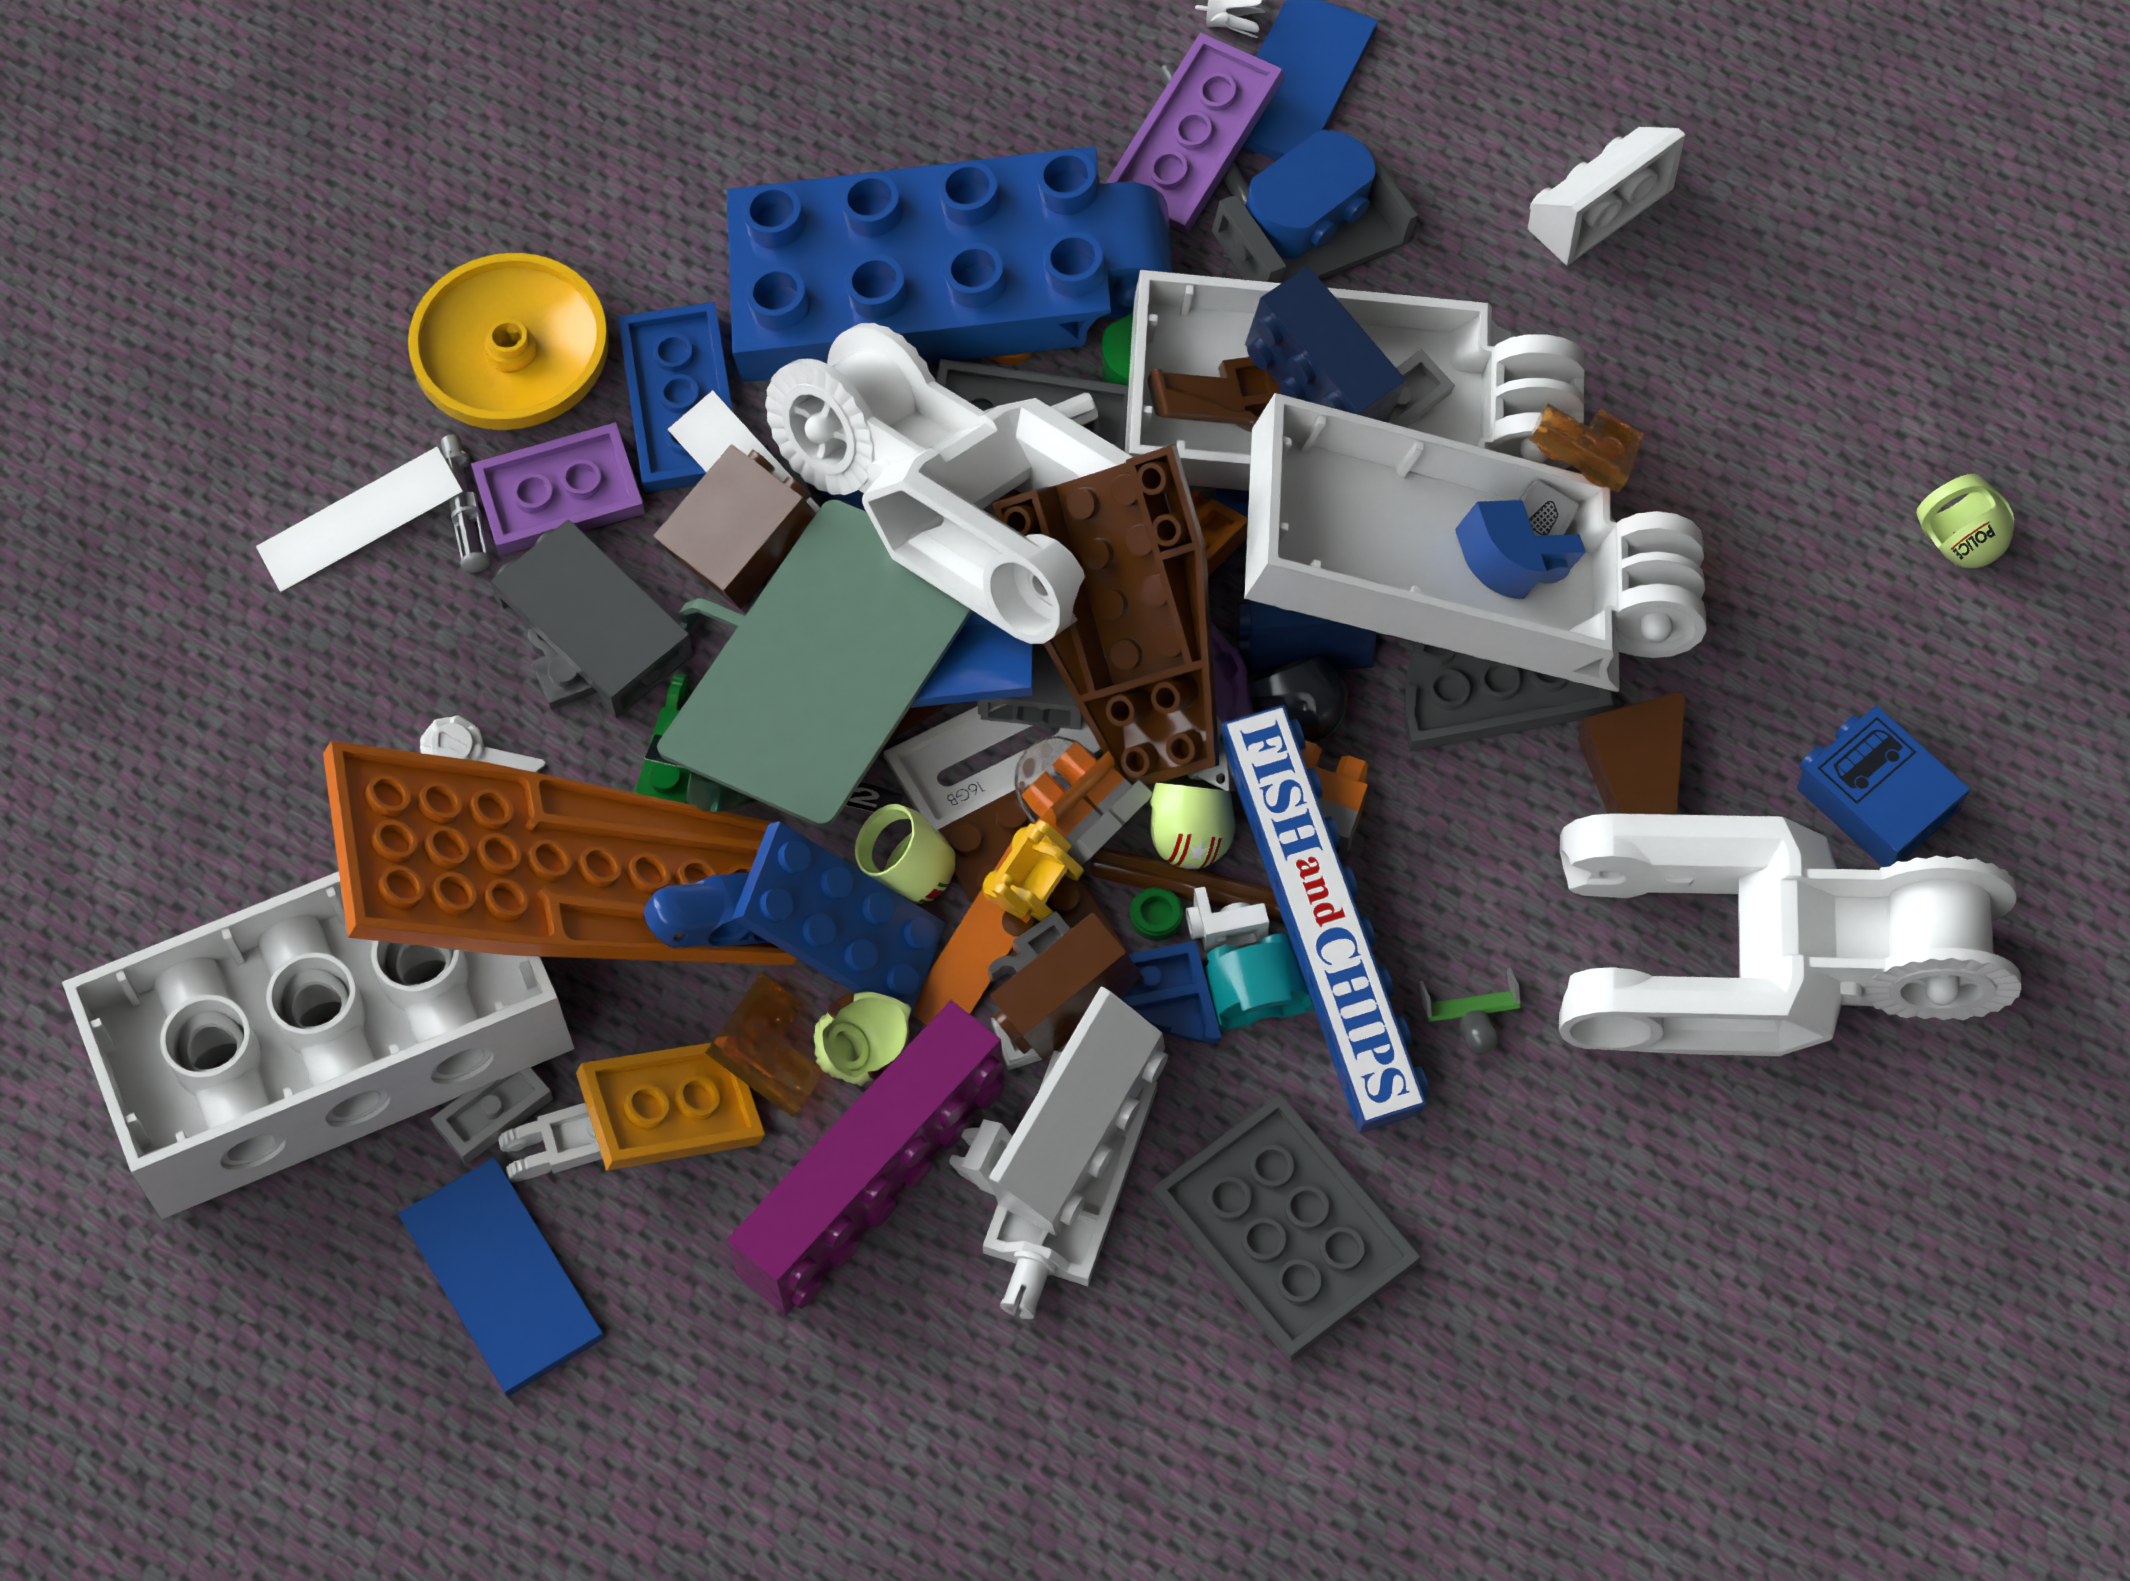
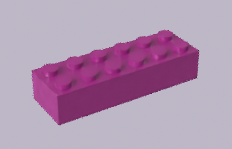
(868, 1159)

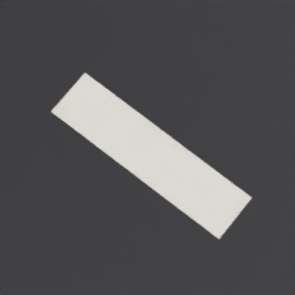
(712, 428)
(359, 519)

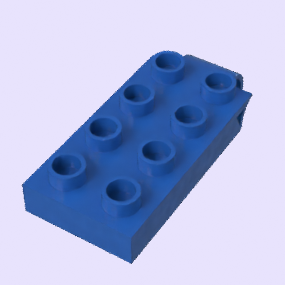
(941, 253)

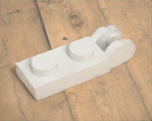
(567, 1141)

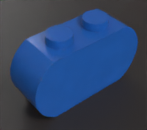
(1312, 192)

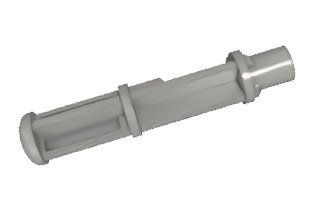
(465, 510)

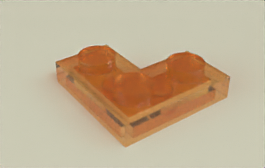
(1600, 451)
(754, 1049)

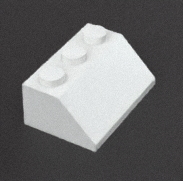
(1606, 191)

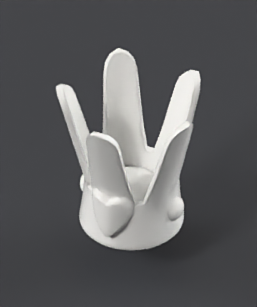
(1226, 12)

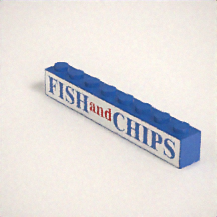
(1323, 920)

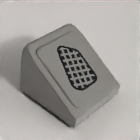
(1548, 509)

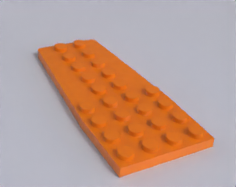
(520, 858)

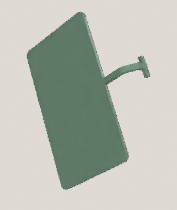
(814, 670)

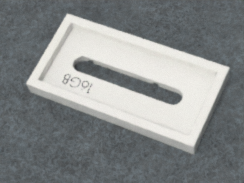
(927, 754)

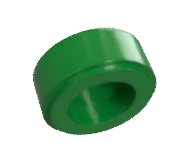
(1156, 914)

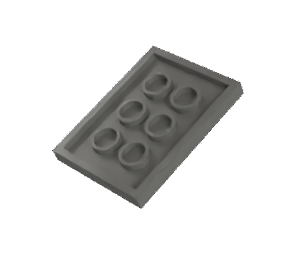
(1285, 1227)

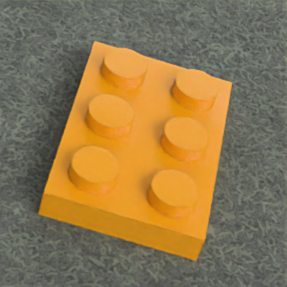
(666, 1106)

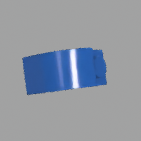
(1507, 553)

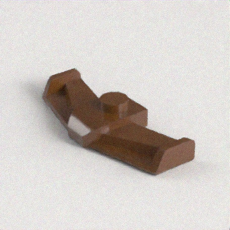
(1232, 398)

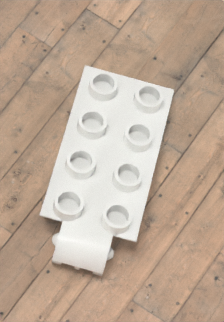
(1201, 320)
(1362, 532)

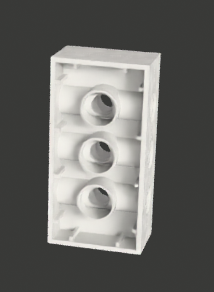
(292, 1089)

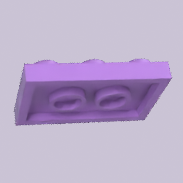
(563, 479)

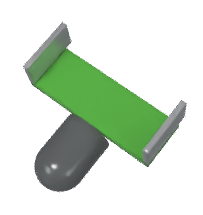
(1475, 1023)

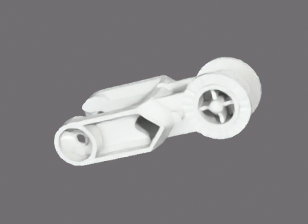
(932, 466)
(1808, 936)

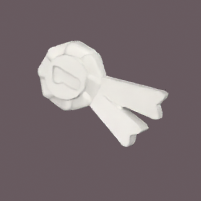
(463, 740)

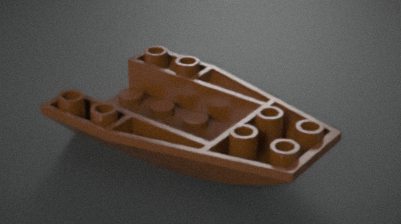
(1142, 613)

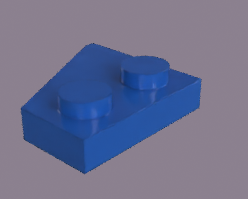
(1174, 993)

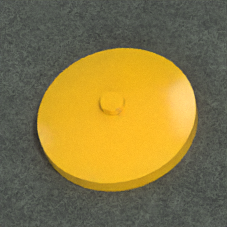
(508, 341)

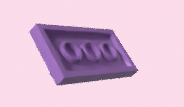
(1199, 126)

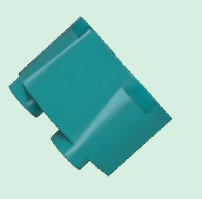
(1256, 982)

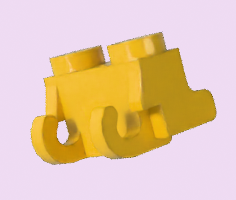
(1031, 871)

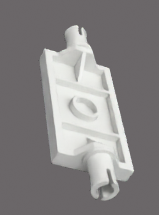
(1076, 1247)

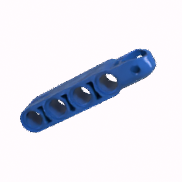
(701, 913)

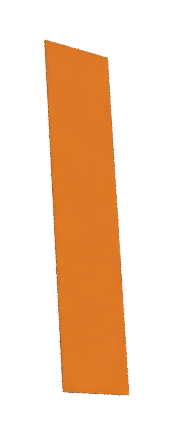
(964, 963)

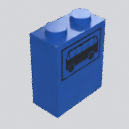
(1881, 787)

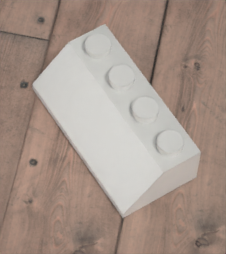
(1078, 1114)

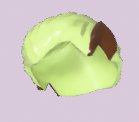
(861, 1036)

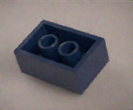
(1321, 350)

